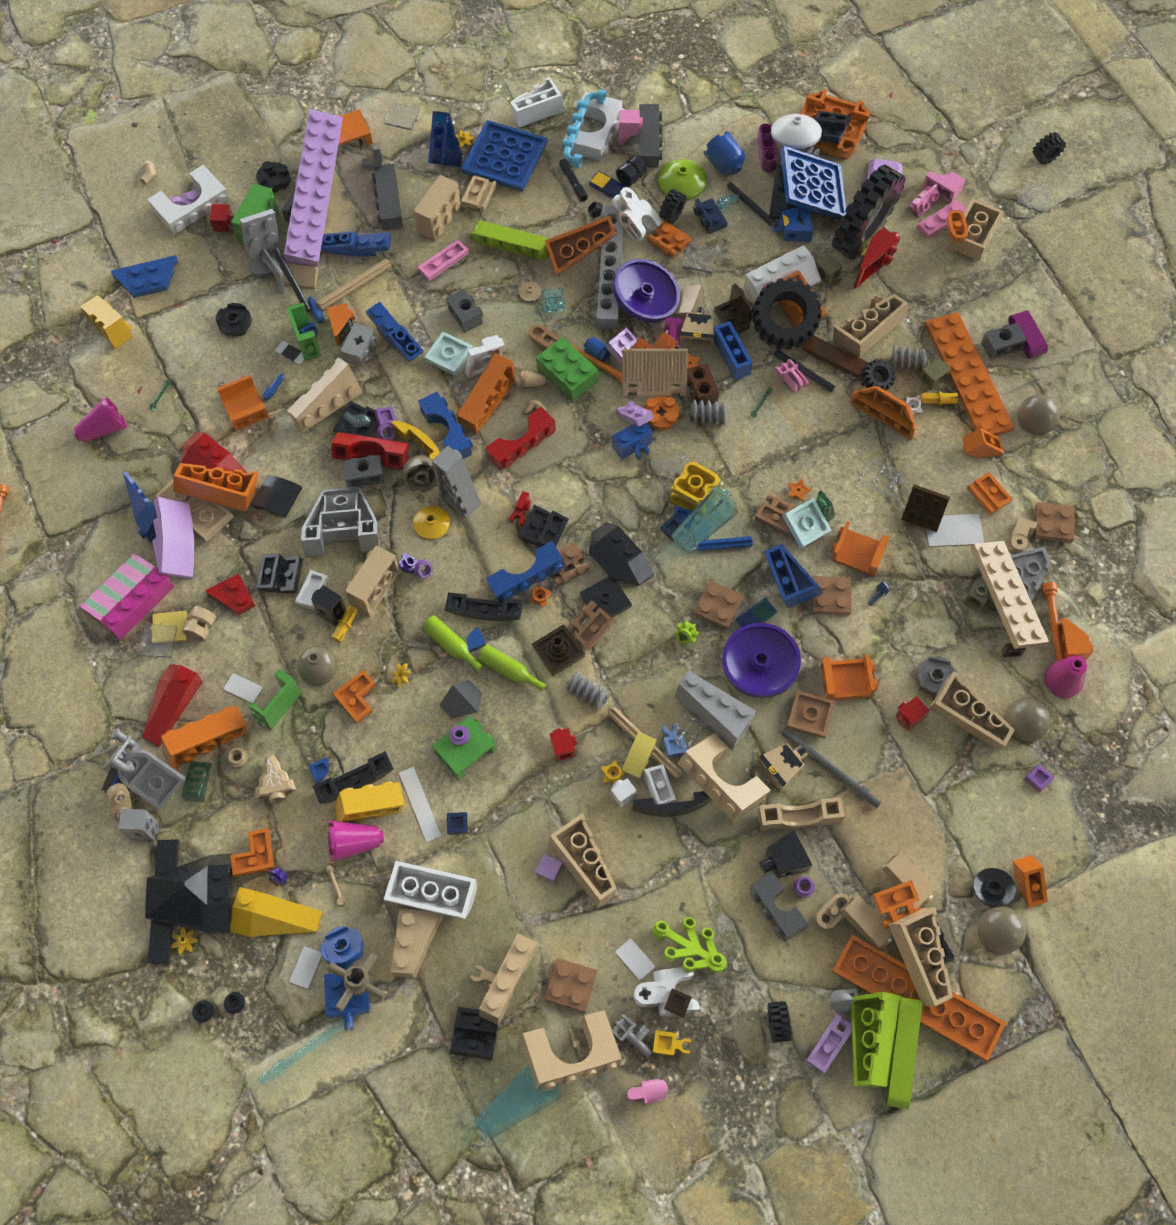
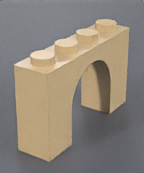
(732, 799)
(867, 921)
(549, 1070)

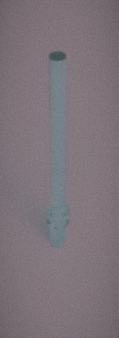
(280, 1067)

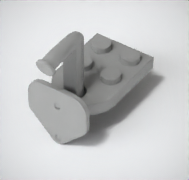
(260, 239)
(143, 771)

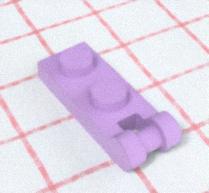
(634, 414)
(830, 1043)

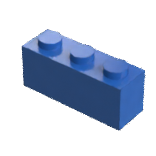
(732, 350)

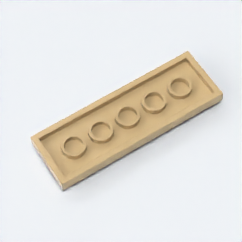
(1009, 594)

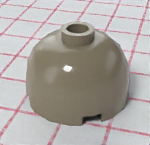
(419, 474)
(316, 665)

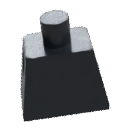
(786, 857)

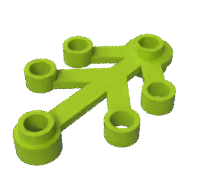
(691, 947)

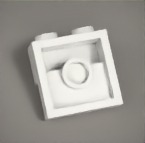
(479, 357)

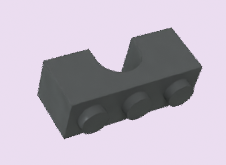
(786, 923)

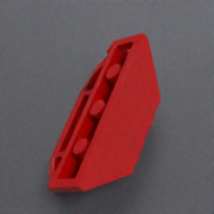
(206, 452)

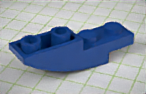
(356, 245)
(394, 333)

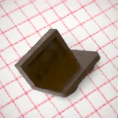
(737, 310)

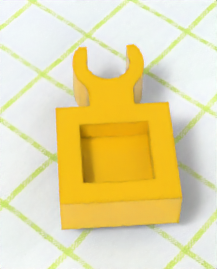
(666, 1043)

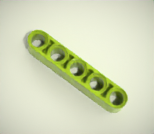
(510, 240)
(904, 1053)

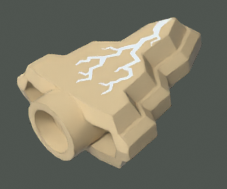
(274, 782)

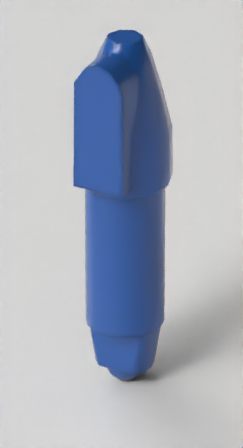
(315, 311)
(270, 391)

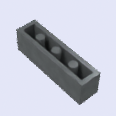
(649, 134)
(388, 197)

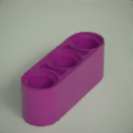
(767, 148)
(1035, 343)

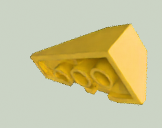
(264, 915)

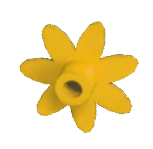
(464, 138)
(400, 675)
(187, 940)

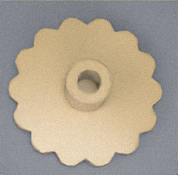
(530, 291)

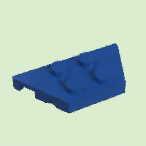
(146, 277)

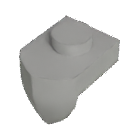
(842, 999)

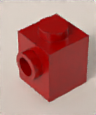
(221, 217)
(911, 713)
(563, 744)

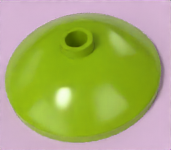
(683, 176)

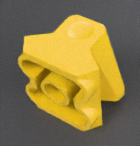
(693, 486)

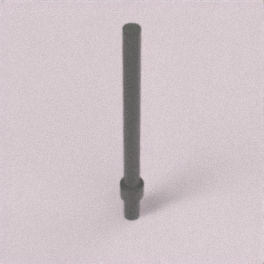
(862, 792)

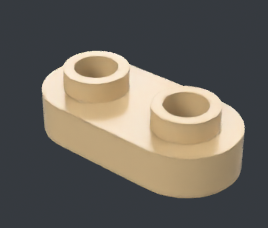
(117, 803)
(831, 911)

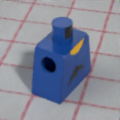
(795, 225)

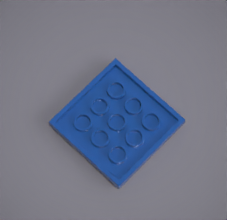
(504, 155)
(813, 183)

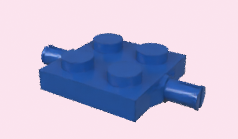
(334, 991)

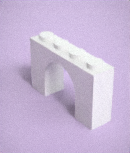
(595, 144)
(179, 217)

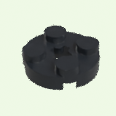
(273, 169)
(237, 327)

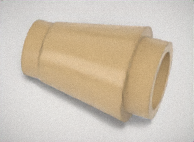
(531, 379)

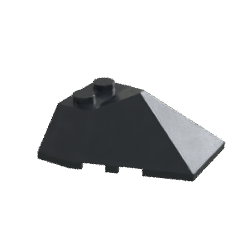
(192, 895)

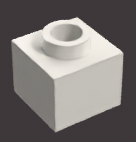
(623, 792)

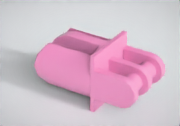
(791, 375)
(650, 1091)

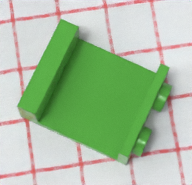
(306, 341)
(279, 704)
(460, 757)

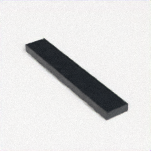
(161, 933)

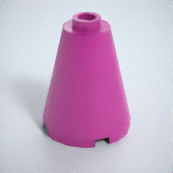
(100, 422)
(1066, 676)
(352, 839)

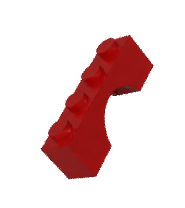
(349, 446)
(505, 452)

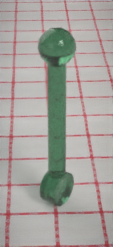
(153, 405)
(754, 413)

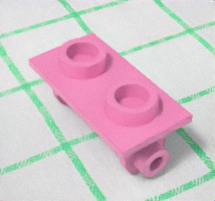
(925, 200)

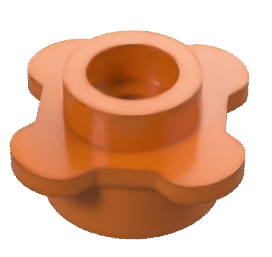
(537, 591)

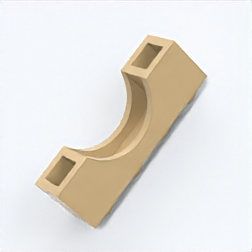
(781, 817)
(504, 983)

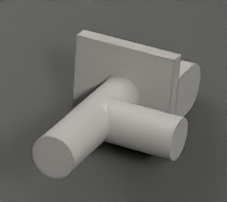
(635, 1039)

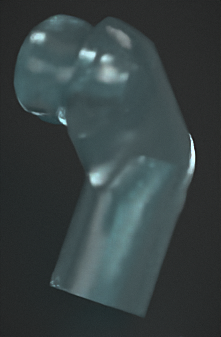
(727, 199)
(357, 420)

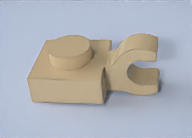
(485, 976)

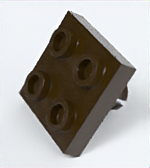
(925, 508)
(558, 650)

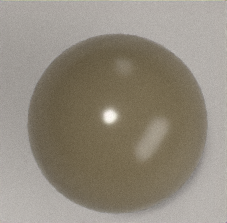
(1039, 414)
(1028, 719)
(1001, 930)

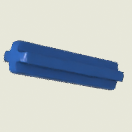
(725, 543)

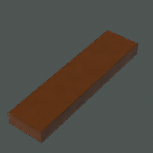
(835, 356)

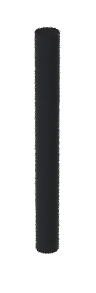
(750, 203)
(291, 279)
(815, 377)

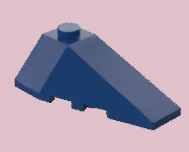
(142, 509)

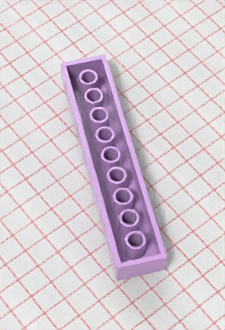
(312, 189)

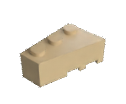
(412, 940)

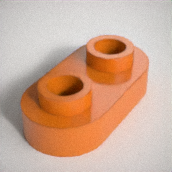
(957, 230)

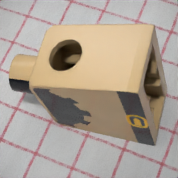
(698, 329)
(782, 765)

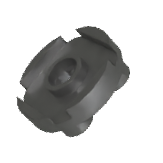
(928, 668)

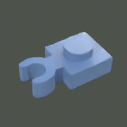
(671, 747)

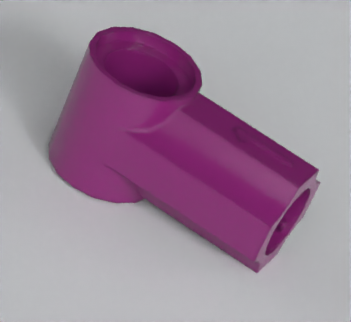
(673, 328)

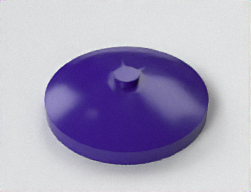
(646, 290)
(761, 660)

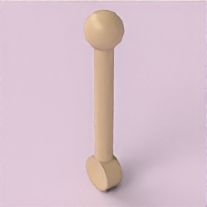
(340, 901)

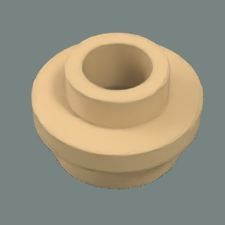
(237, 752)

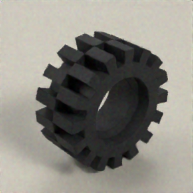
(1049, 148)
(672, 206)
(882, 369)
(779, 1021)

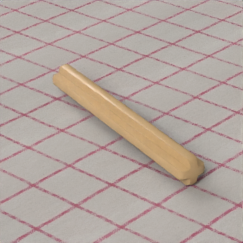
(354, 284)
(656, 754)

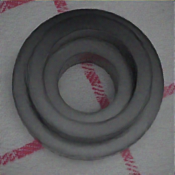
(595, 209)
(230, 998)
(197, 1009)

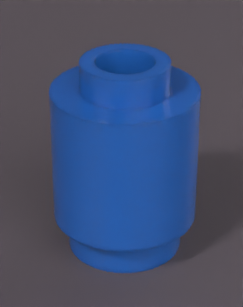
(596, 349)

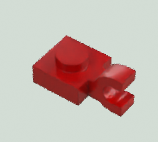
(522, 505)

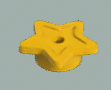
(612, 768)

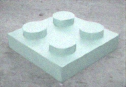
(448, 353)
(806, 522)

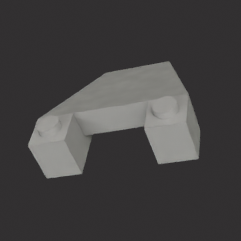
(338, 517)

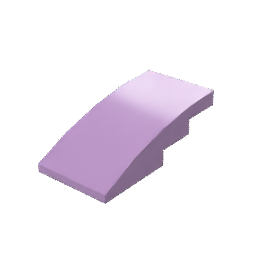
(174, 538)

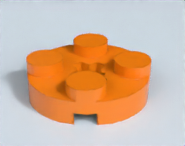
(665, 404)

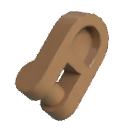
(539, 333)

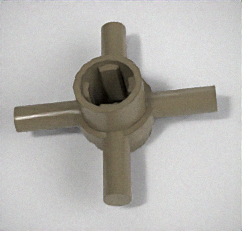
(355, 973)

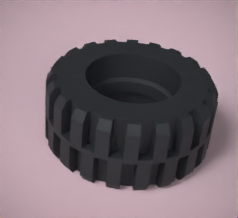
(790, 291)

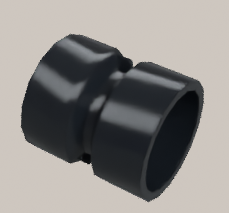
(631, 171)

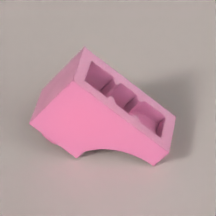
(628, 125)
(948, 185)

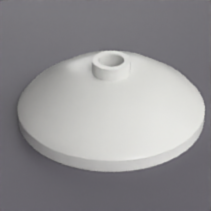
(796, 131)

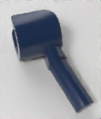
(883, 590)

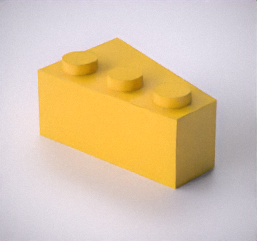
(107, 321)
(369, 802)

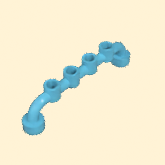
(577, 119)

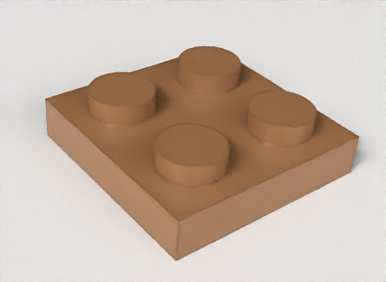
(1054, 522)
(835, 596)
(718, 605)
(810, 714)
(571, 985)

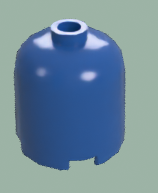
(725, 154)

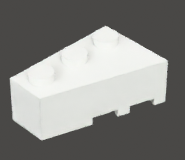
(537, 104)

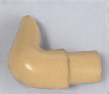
(534, 404)

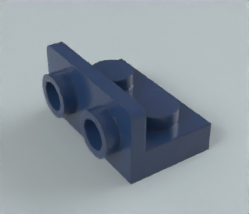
(709, 215)

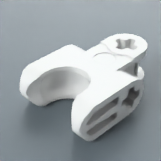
(635, 214)
(661, 988)

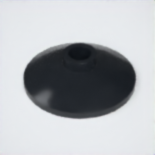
(995, 879)

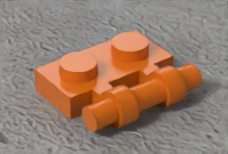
(672, 236)
(894, 898)

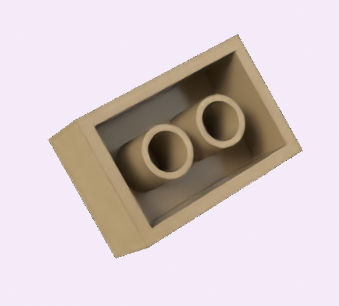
(437, 207)
(982, 224)
(372, 580)

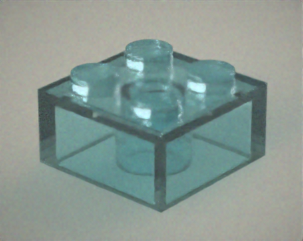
(553, 300)

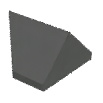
(462, 699)

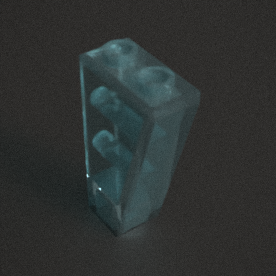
(705, 519)
(515, 1104)

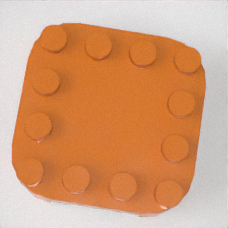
(856, 127)

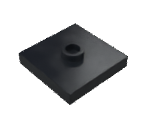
(607, 596)

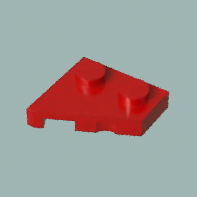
(232, 594)

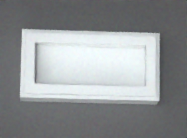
(312, 583)

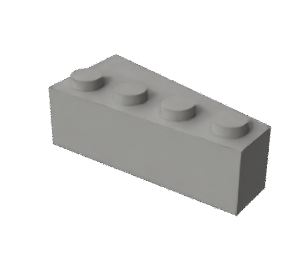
(455, 482)
(715, 708)

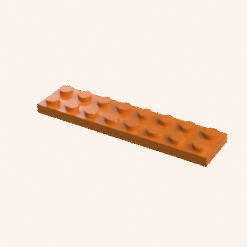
(969, 374)
(953, 1019)

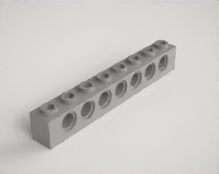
(610, 261)

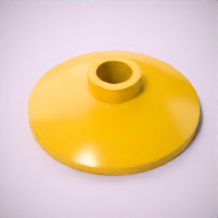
(431, 529)

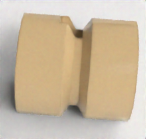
(198, 625)

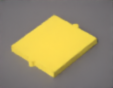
(173, 618)

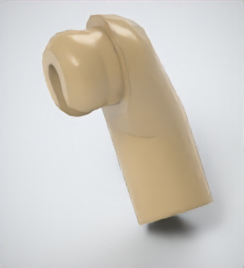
(149, 172)

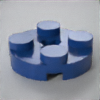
(346, 956)

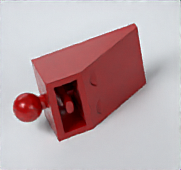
(878, 254)

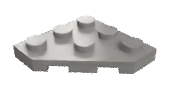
(1032, 568)

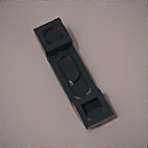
(483, 609)
(357, 778)
(647, 807)

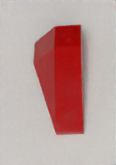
(171, 698)

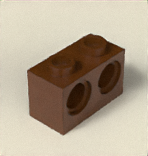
(704, 384)

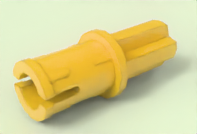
(939, 398)
(344, 624)

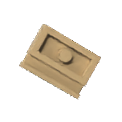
(478, 193)

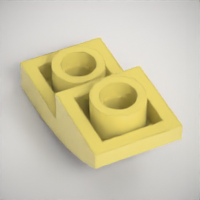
(639, 755)

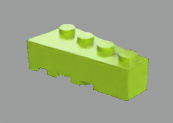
(873, 1038)

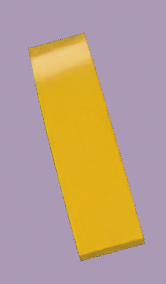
(408, 431)

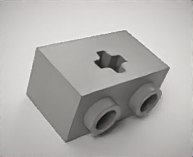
(358, 345)
(138, 824)

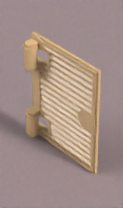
(654, 372)

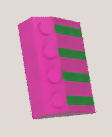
(127, 596)

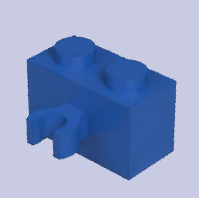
(632, 440)

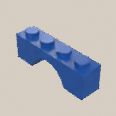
(435, 411)
(547, 562)

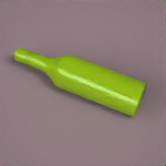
(449, 641)
(508, 667)

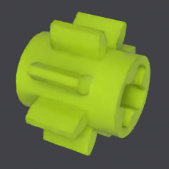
(691, 632)

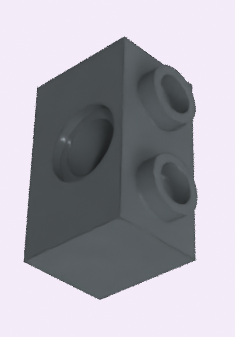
(464, 310)
(1003, 341)
(372, 476)

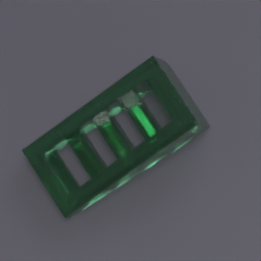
(825, 506)
(198, 796)

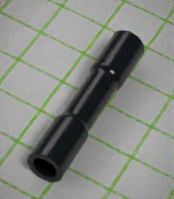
(577, 187)

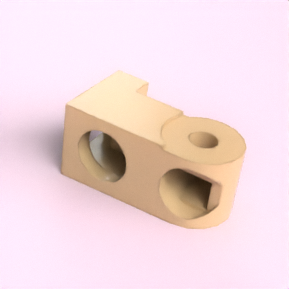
(1018, 540)

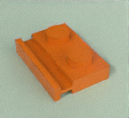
(989, 493)

